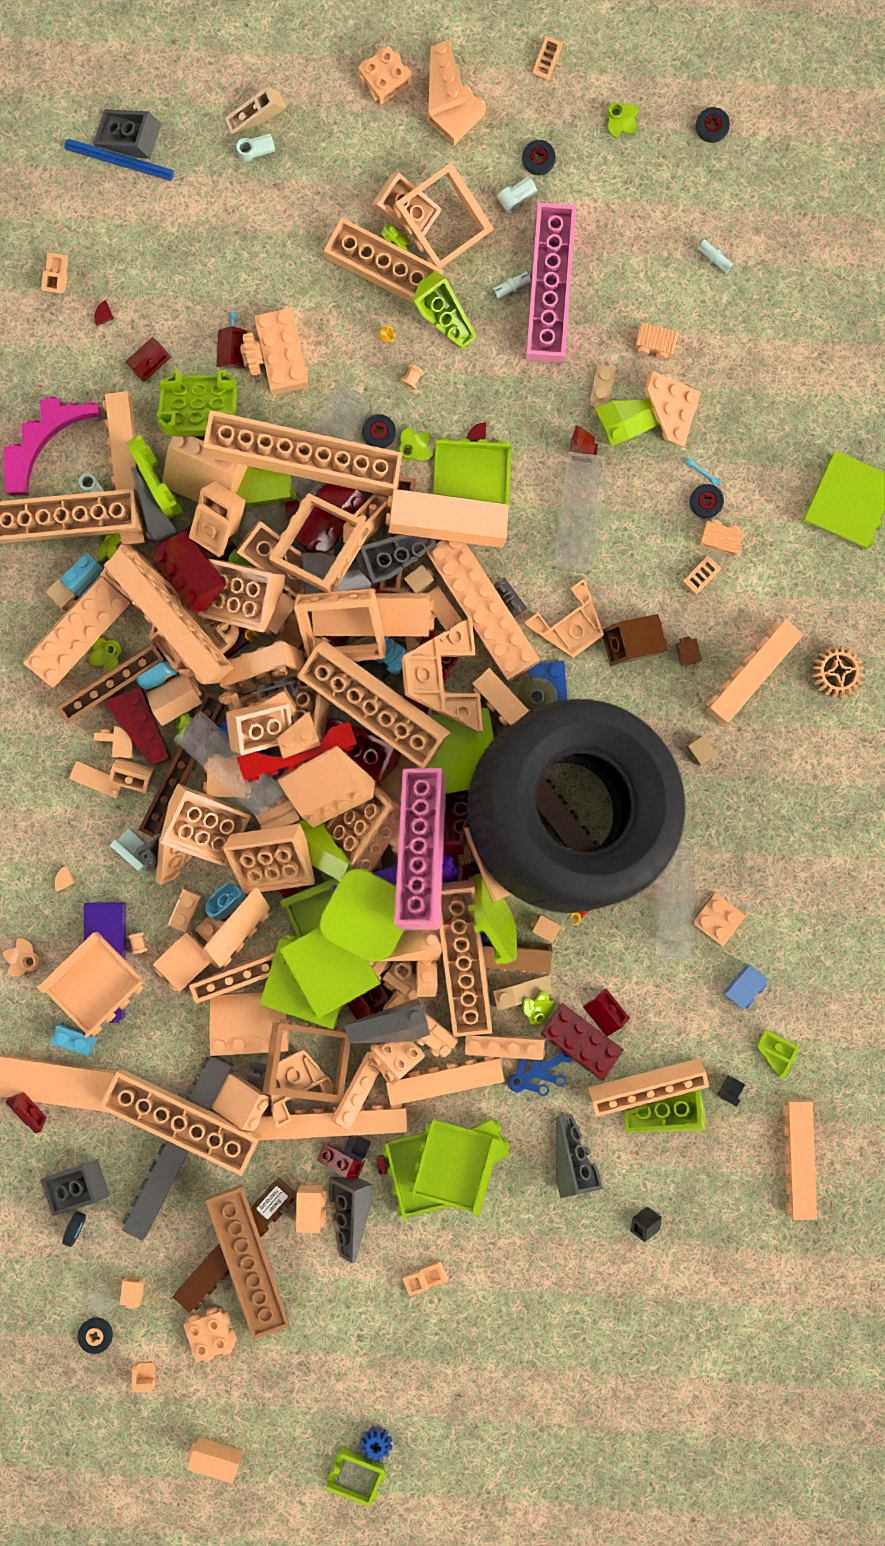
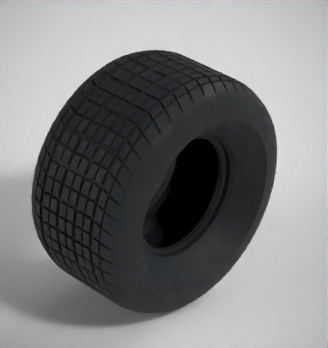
(642, 788)

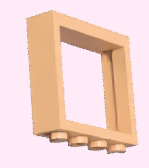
(468, 200)
(344, 558)
(342, 600)

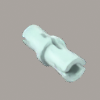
(715, 256)
(511, 285)

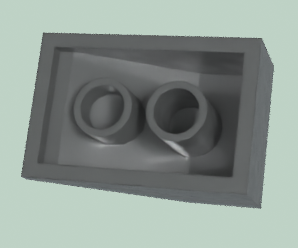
(128, 132)
(75, 1187)

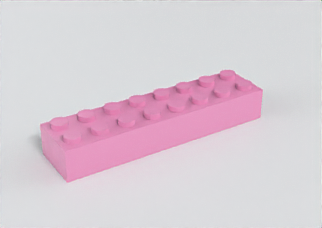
(550, 282)
(420, 849)

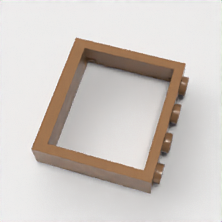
(274, 1055)

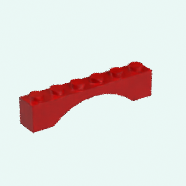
(257, 764)

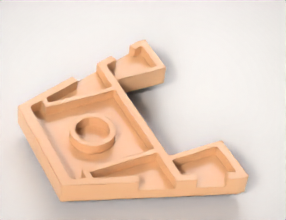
(574, 631)
(298, 1073)

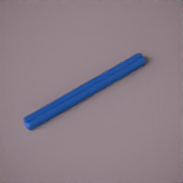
(119, 159)

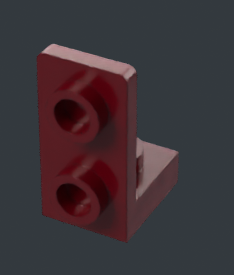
(339, 1162)

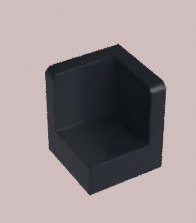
(731, 1090)
(356, 1147)
(646, 1224)

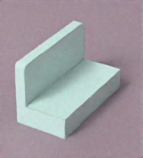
(126, 846)

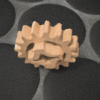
(252, 354)

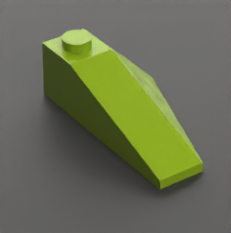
(441, 308)
(625, 419)
(324, 851)
(670, 1114)

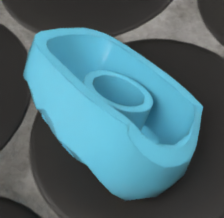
(156, 675)
(224, 901)

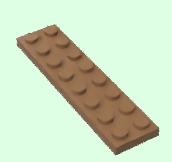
(247, 1261)

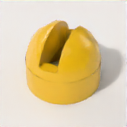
(384, 332)

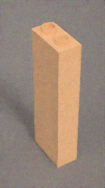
(447, 518)
(399, 612)
(54, 1082)

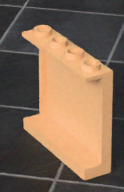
(93, 984)

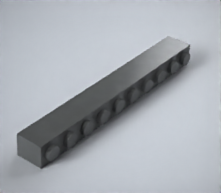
(171, 1155)

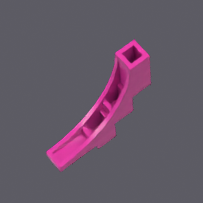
(35, 435)

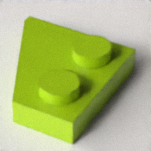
(777, 1052)

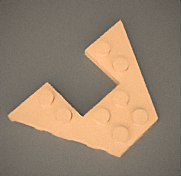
(425, 681)

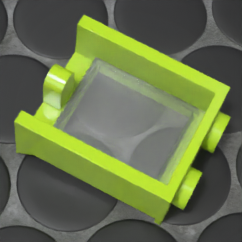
(356, 1477)

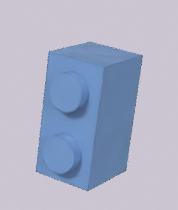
(745, 987)

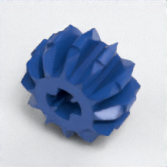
(383, 1444)

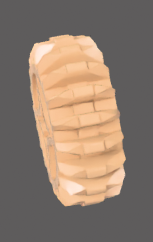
(854, 669)

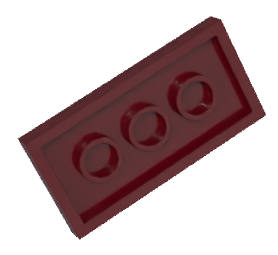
(582, 1042)

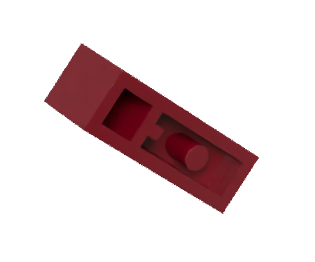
(583, 442)

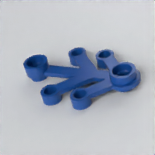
(537, 1071)

